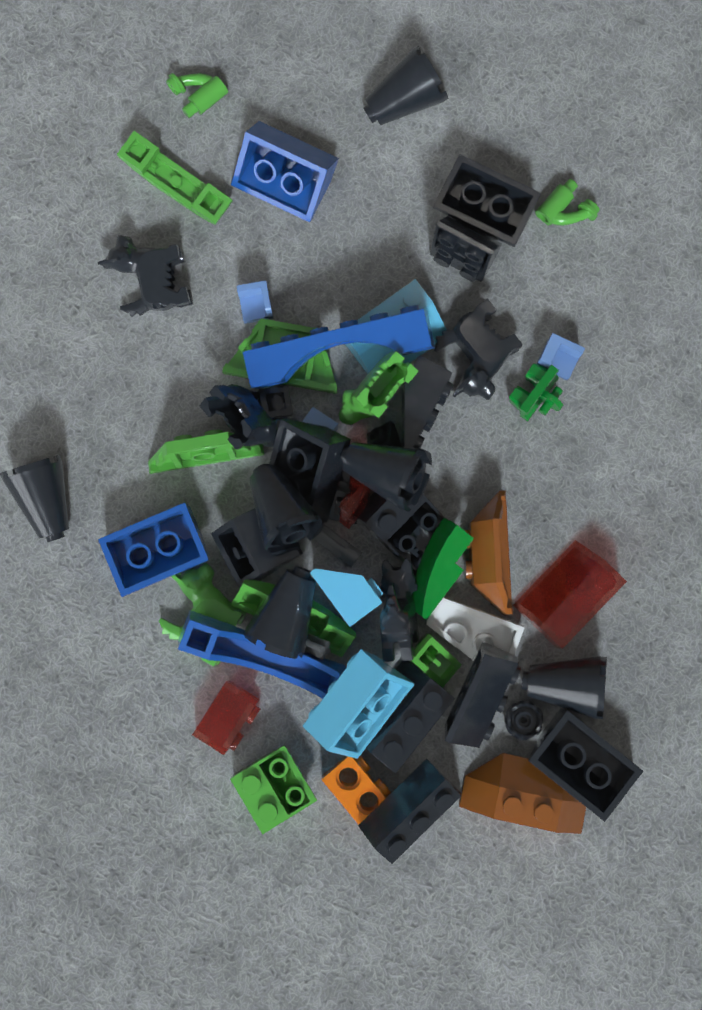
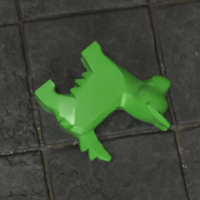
(376, 389)
(206, 600)

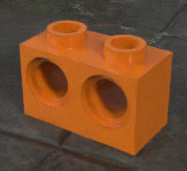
(350, 793)

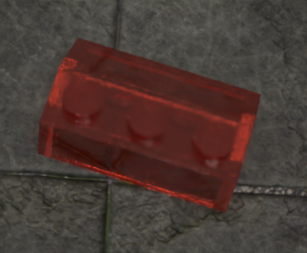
(569, 594)

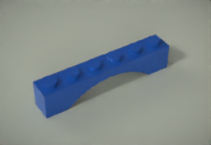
(277, 363)
(227, 643)

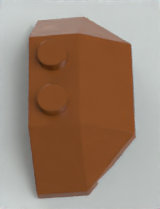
(490, 554)
(521, 794)

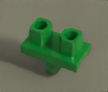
(544, 380)

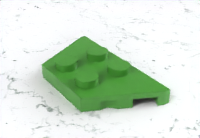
(312, 375)
(199, 451)

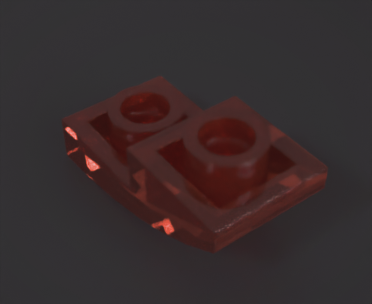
(353, 503)

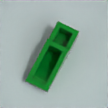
(438, 566)

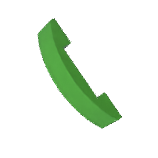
(173, 180)
(322, 621)

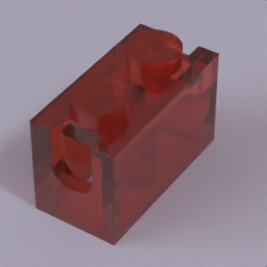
(226, 717)

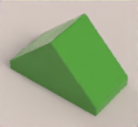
(435, 660)

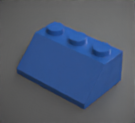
(283, 170)
(154, 549)

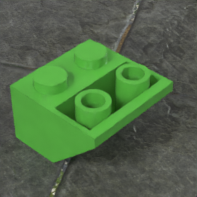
(273, 789)

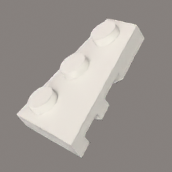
(469, 627)

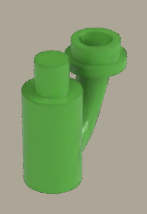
(202, 99)
(551, 209)

